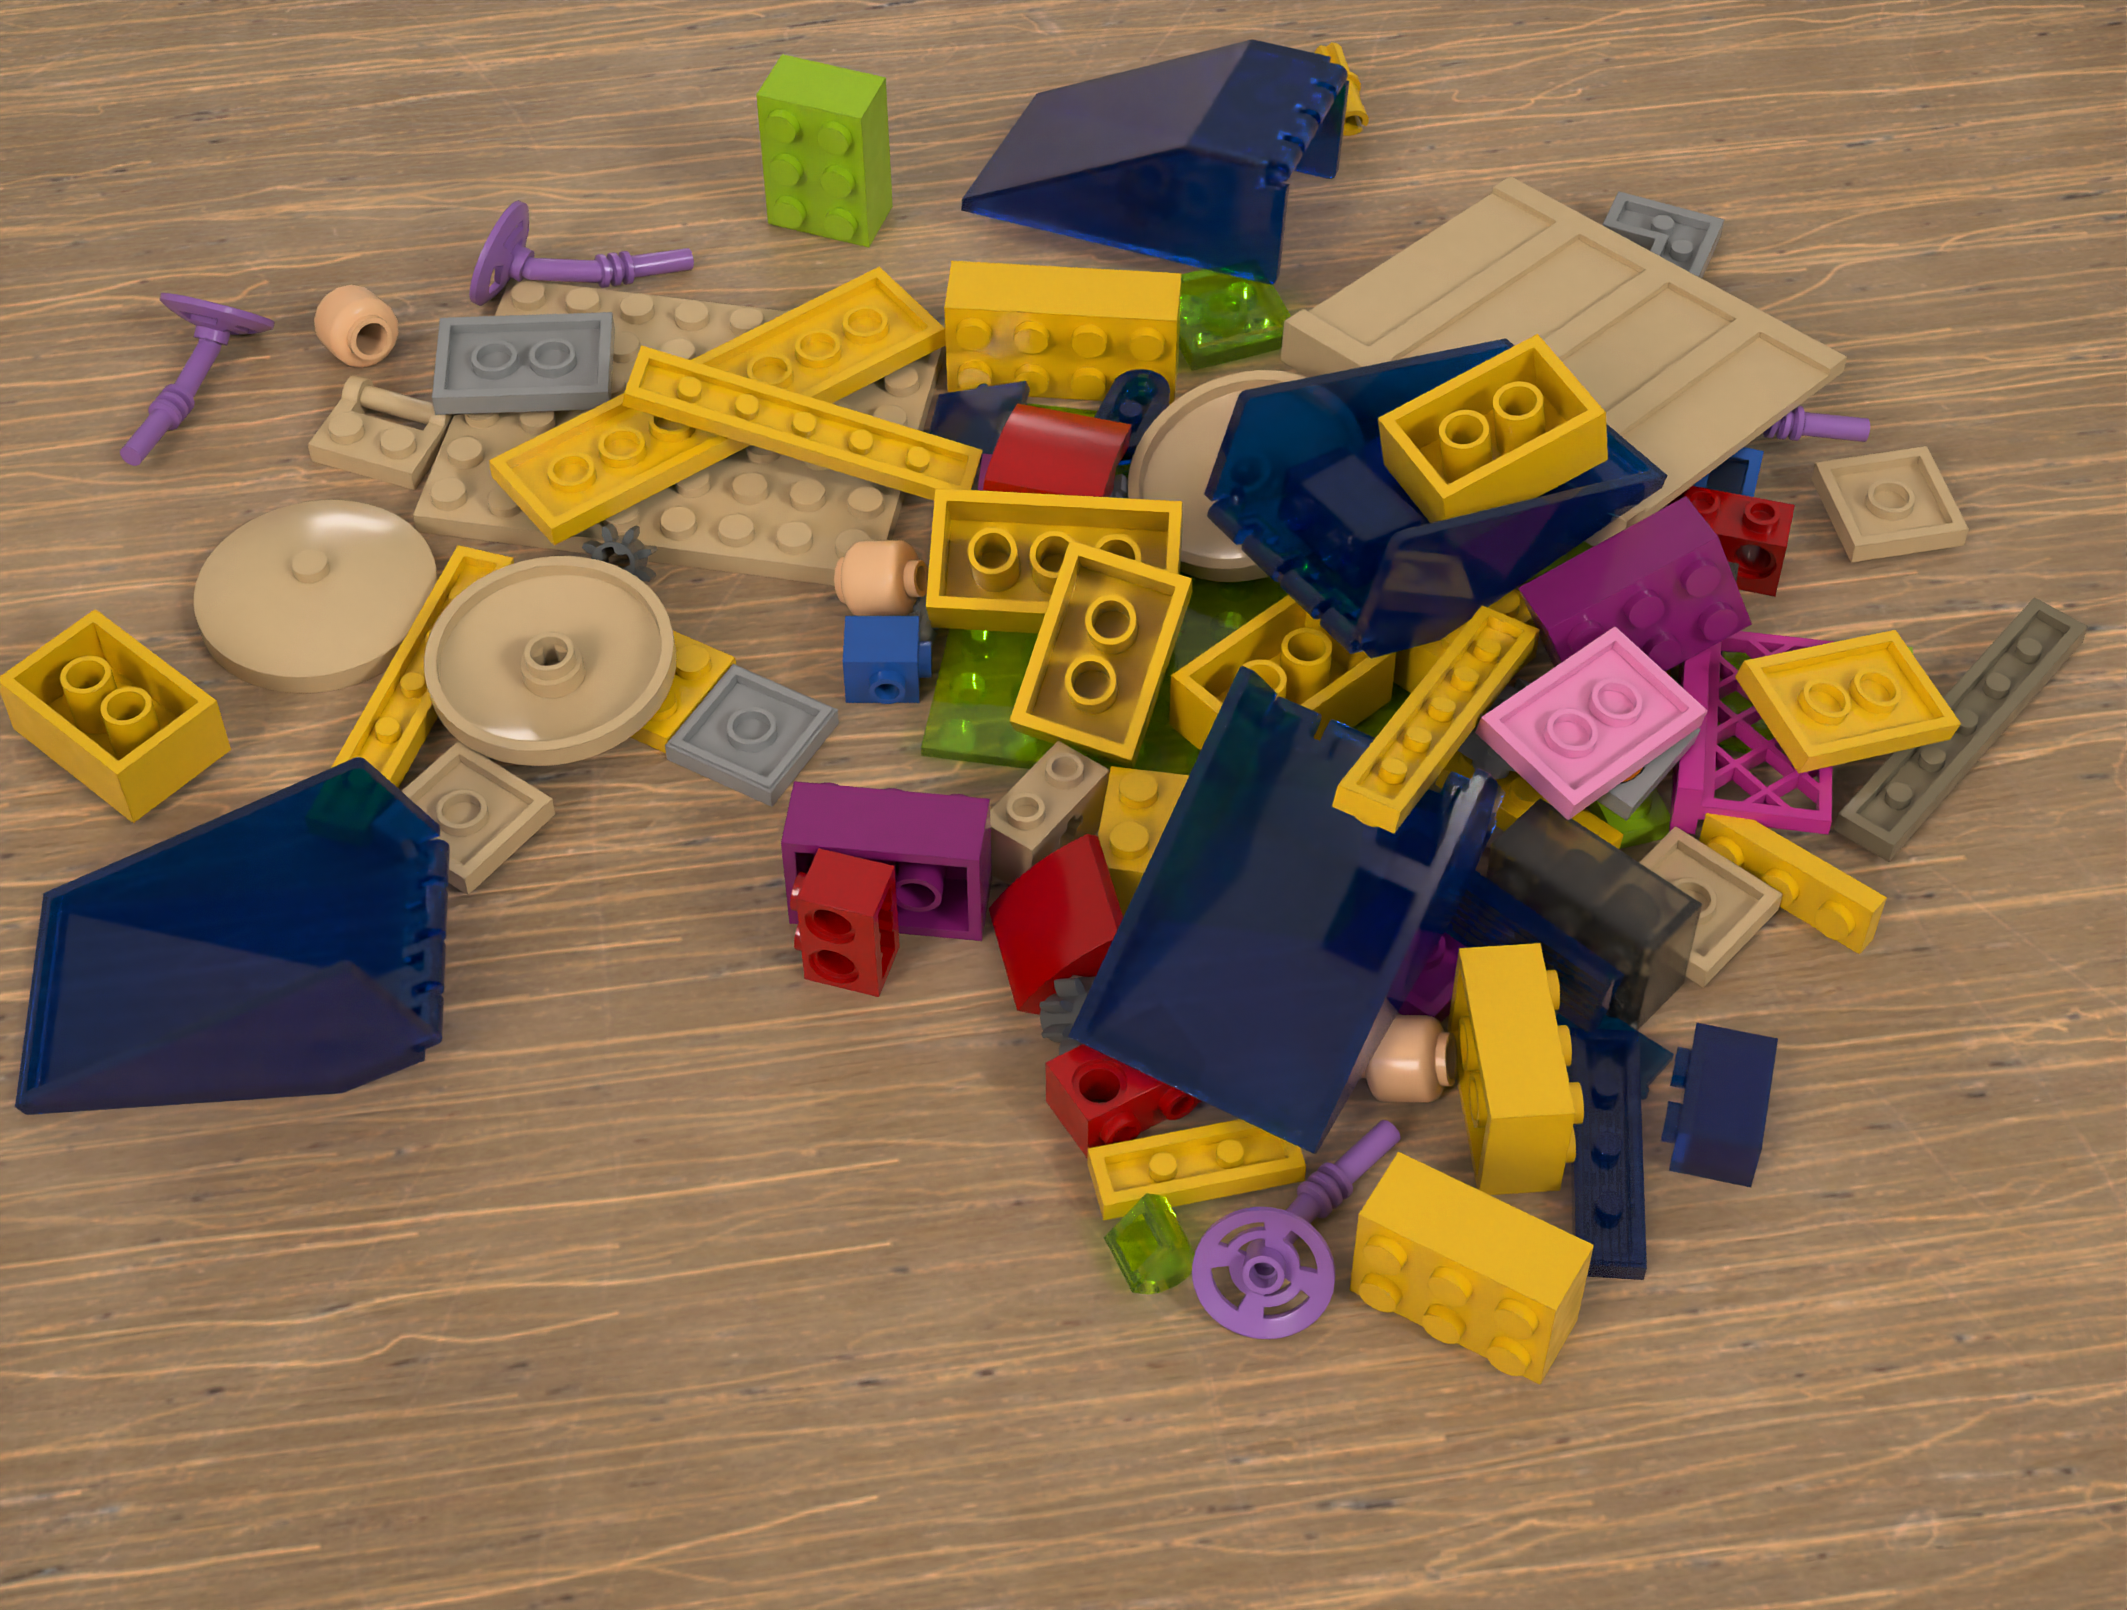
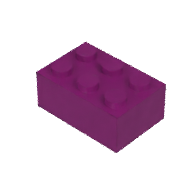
(1654, 581)
(930, 838)

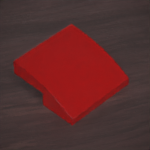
(1056, 453)
(1056, 921)

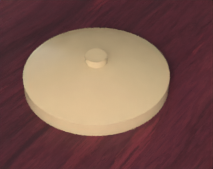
(1176, 465)
(313, 595)
(550, 660)

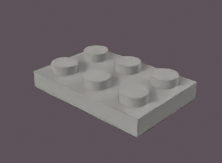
(523, 363)

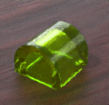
(1151, 1246)

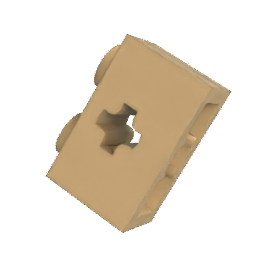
(1046, 810)

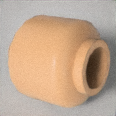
(356, 326)
(880, 578)
(1413, 1061)

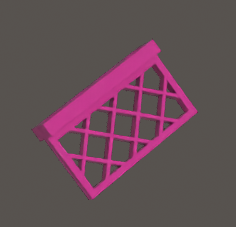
(1695, 774)

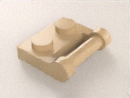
(378, 446)

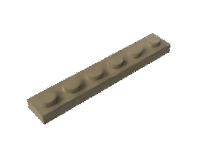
(1985, 703)

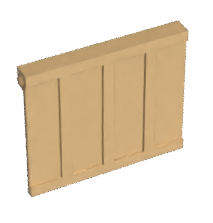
(1658, 348)

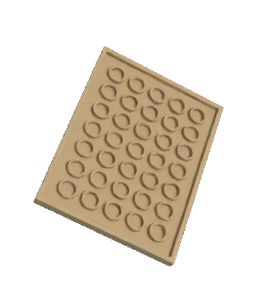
(737, 516)

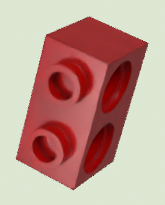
(1750, 532)
(846, 921)
(1132, 1098)

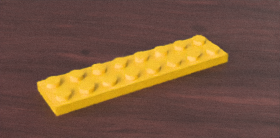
(626, 455)

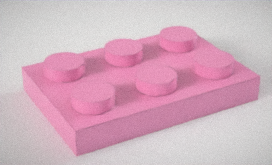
(1591, 722)

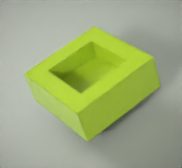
(1645, 825)

